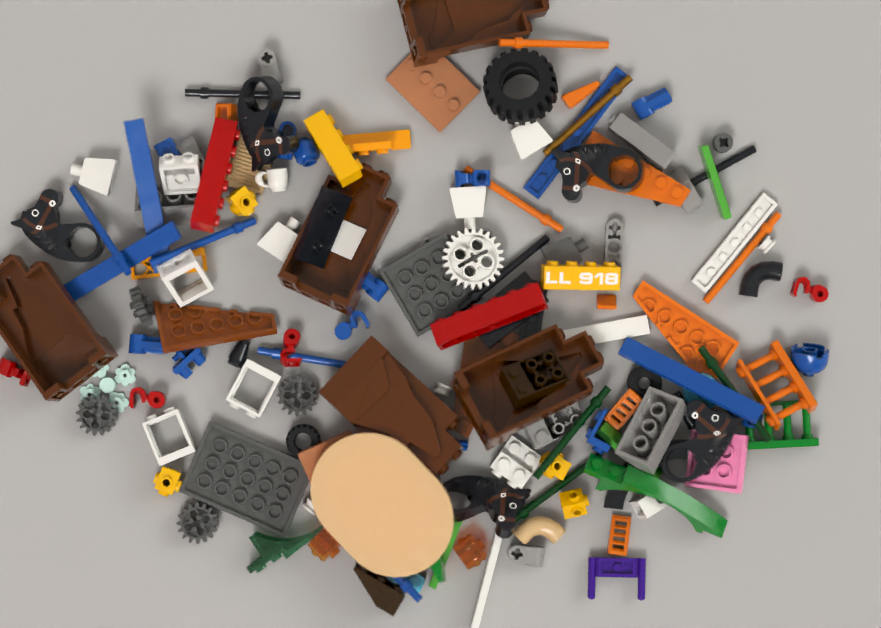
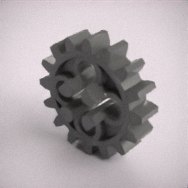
(140, 305)
(305, 403)
(106, 407)
(207, 526)

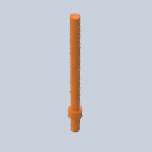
(519, 43)
(545, 219)
(766, 228)

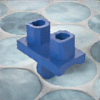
(181, 367)

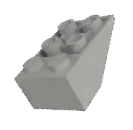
(553, 426)

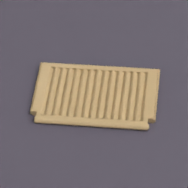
(242, 170)

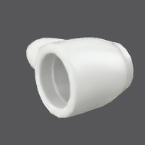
(276, 178)

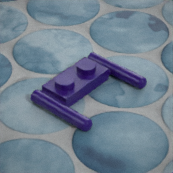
(616, 568)

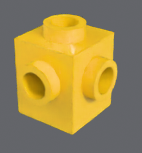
(241, 201)
(558, 467)
(174, 478)
(573, 503)

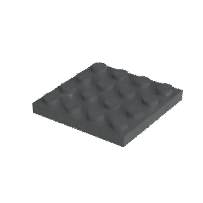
(422, 286)

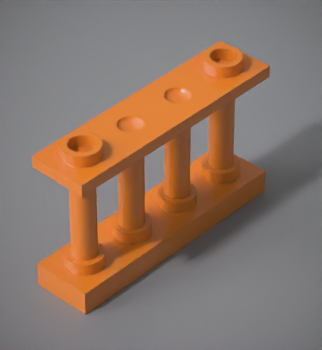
(786, 369)

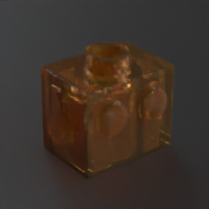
(324, 546)
(470, 551)

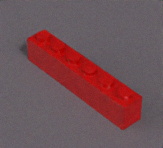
(214, 175)
(488, 316)

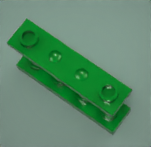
(788, 439)

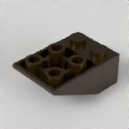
(533, 378)
(384, 594)

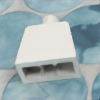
(529, 139)
(96, 174)
(468, 204)
(280, 239)
(646, 506)

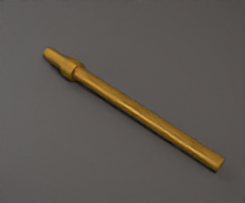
(614, 91)

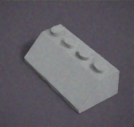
(174, 207)
(651, 429)

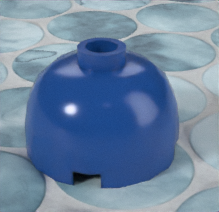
(809, 359)

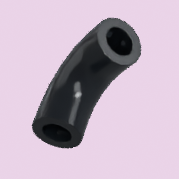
(757, 274)

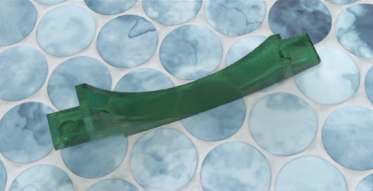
(272, 547)

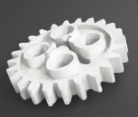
(464, 244)

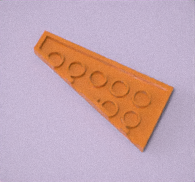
(655, 185)
(685, 329)

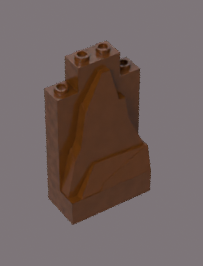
(461, 26)
(342, 278)
(48, 329)
(389, 400)
(488, 402)

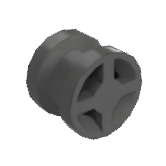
(720, 145)

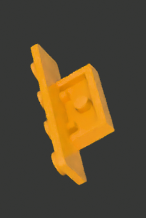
(378, 142)

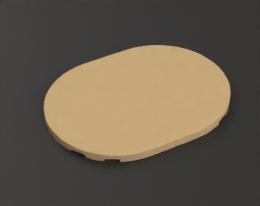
(382, 504)

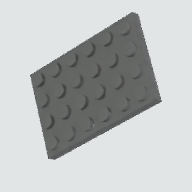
(246, 479)

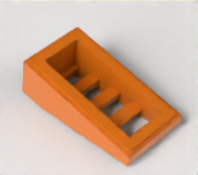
(576, 96)
(614, 417)
(617, 551)

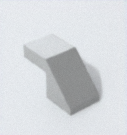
(693, 200)

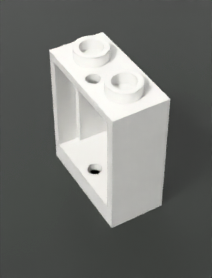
(186, 262)
(250, 411)
(154, 444)

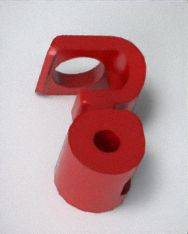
(816, 292)
(290, 342)
(9, 369)
(155, 398)

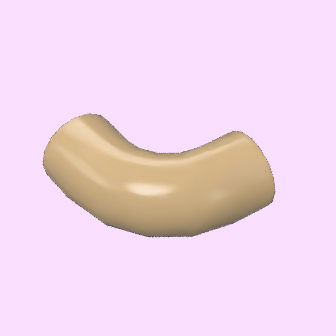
(539, 526)

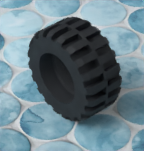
(517, 64)

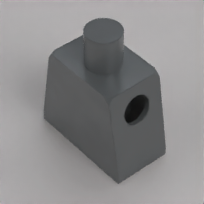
(564, 250)

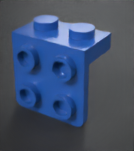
(598, 445)

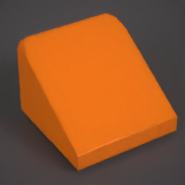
(226, 111)
(606, 301)

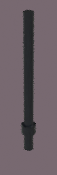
(205, 93)
(720, 167)
(475, 296)

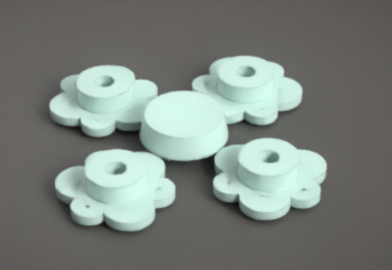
(108, 385)

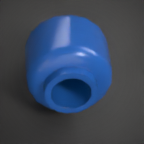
(307, 153)

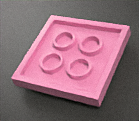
(727, 473)

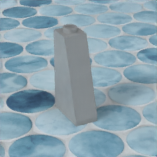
(641, 141)

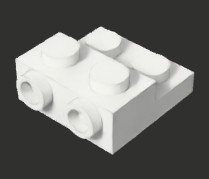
(180, 173)
(515, 463)

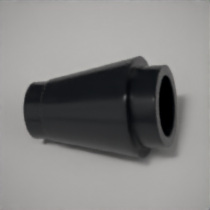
(239, 354)

